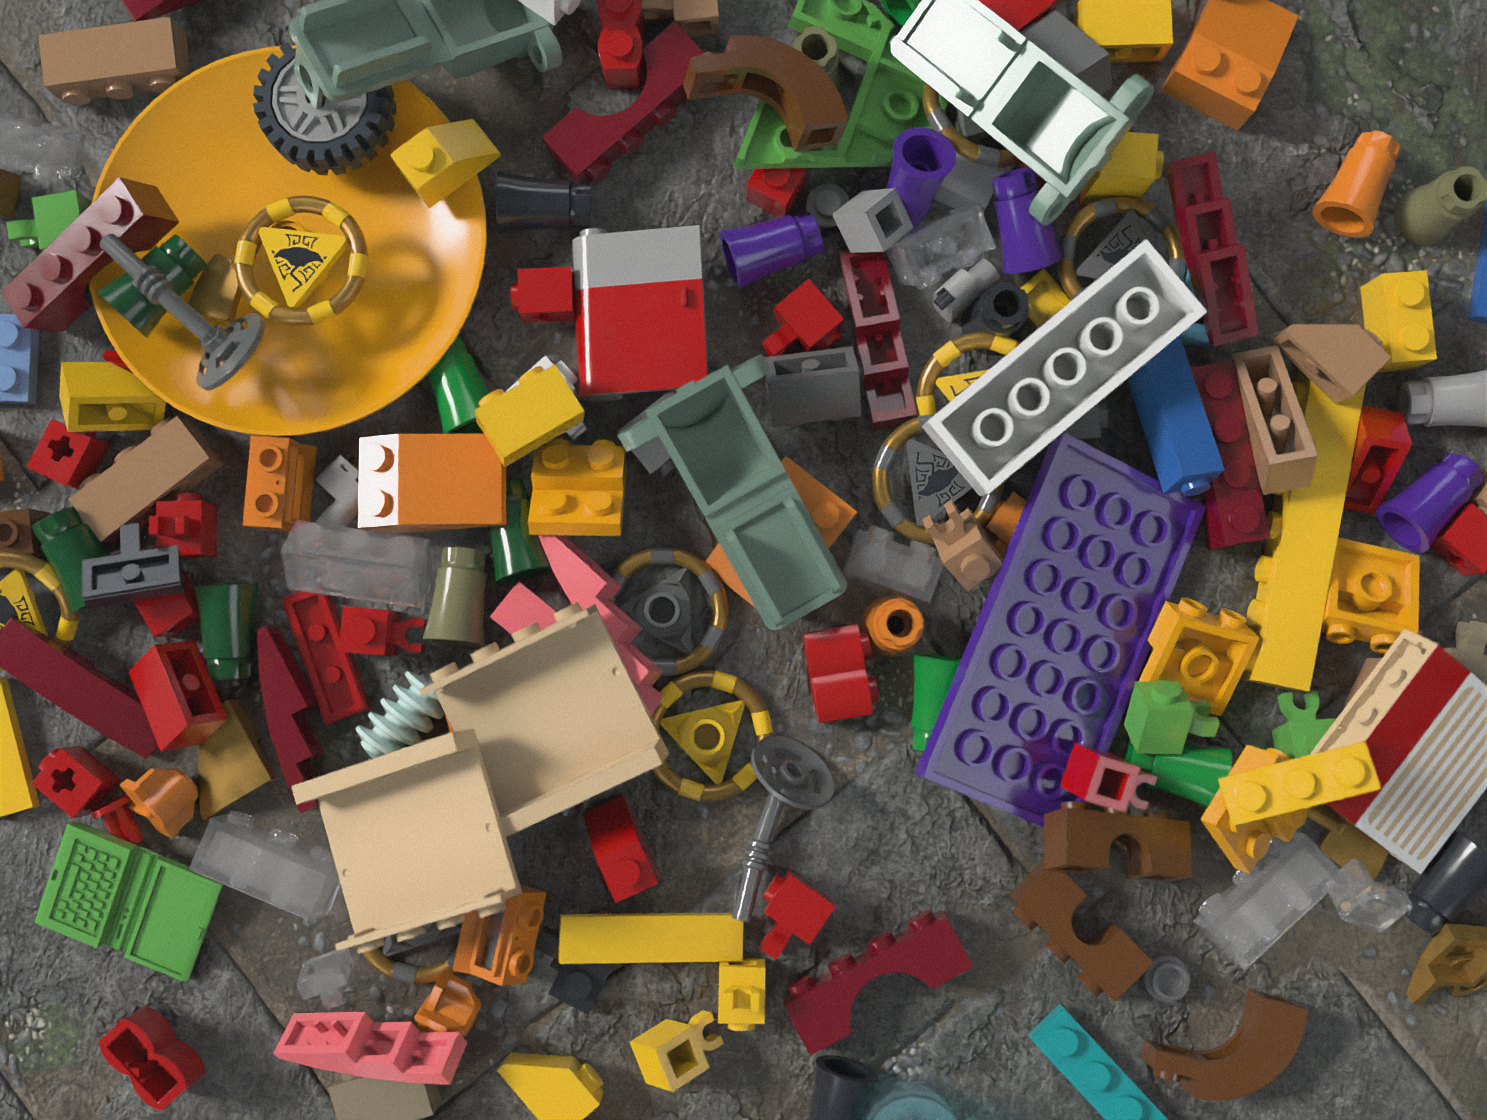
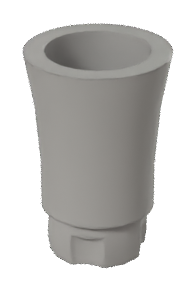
(1445, 400)

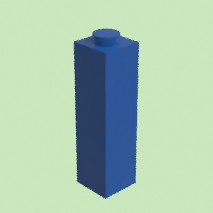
(1175, 422)

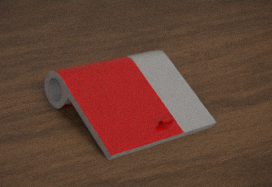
(639, 311)

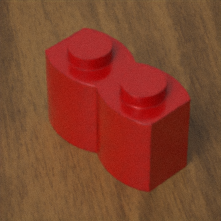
(621, 43)
(839, 673)
(152, 1057)

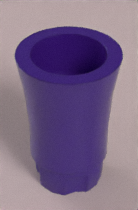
(919, 167)
(1024, 240)
(769, 247)
(1429, 502)

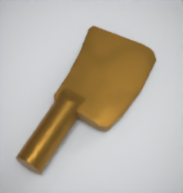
(218, 290)
(1345, 841)

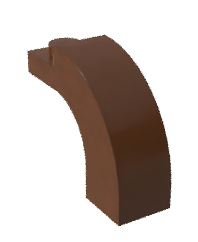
(779, 77)
(1246, 1061)

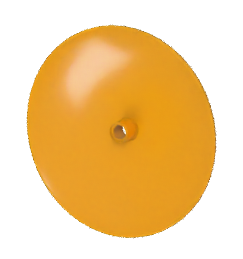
(216, 175)

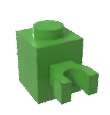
(52, 216)
(1163, 716)
(1302, 730)

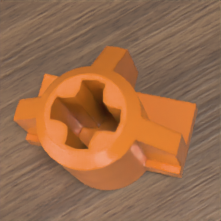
(163, 798)
(449, 1006)

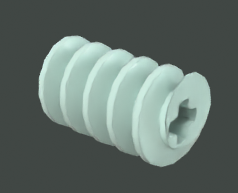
(401, 718)

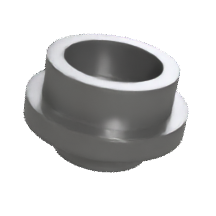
(825, 201)
(1167, 979)

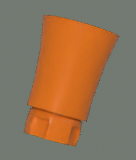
(1357, 189)
(875, 624)

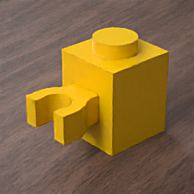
(742, 994)
(674, 1051)

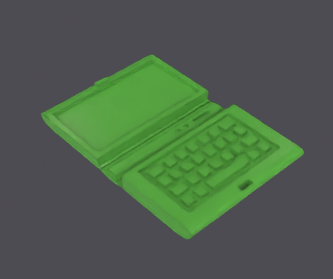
(128, 900)

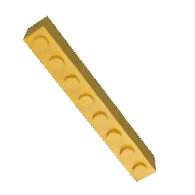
(1302, 548)

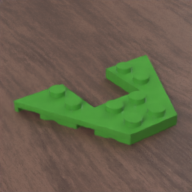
(883, 107)

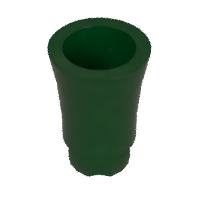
(176, 262)
(65, 545)
(515, 551)
(228, 628)

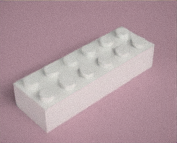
(1064, 368)

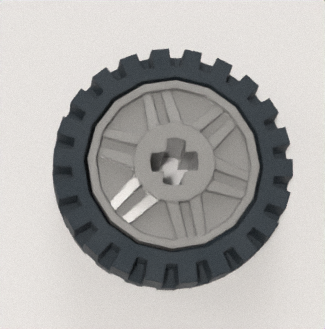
(324, 136)

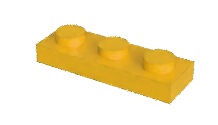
(1299, 783)

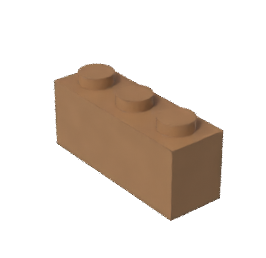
(114, 60)
(1275, 421)
(127, 492)

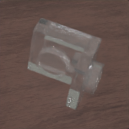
(1367, 901)

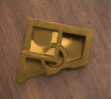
(231, 762)
(1453, 961)

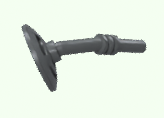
(217, 341)
(782, 789)

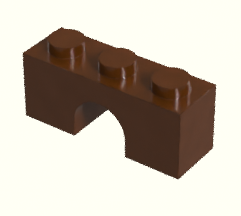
(1152, 843)
(1108, 959)

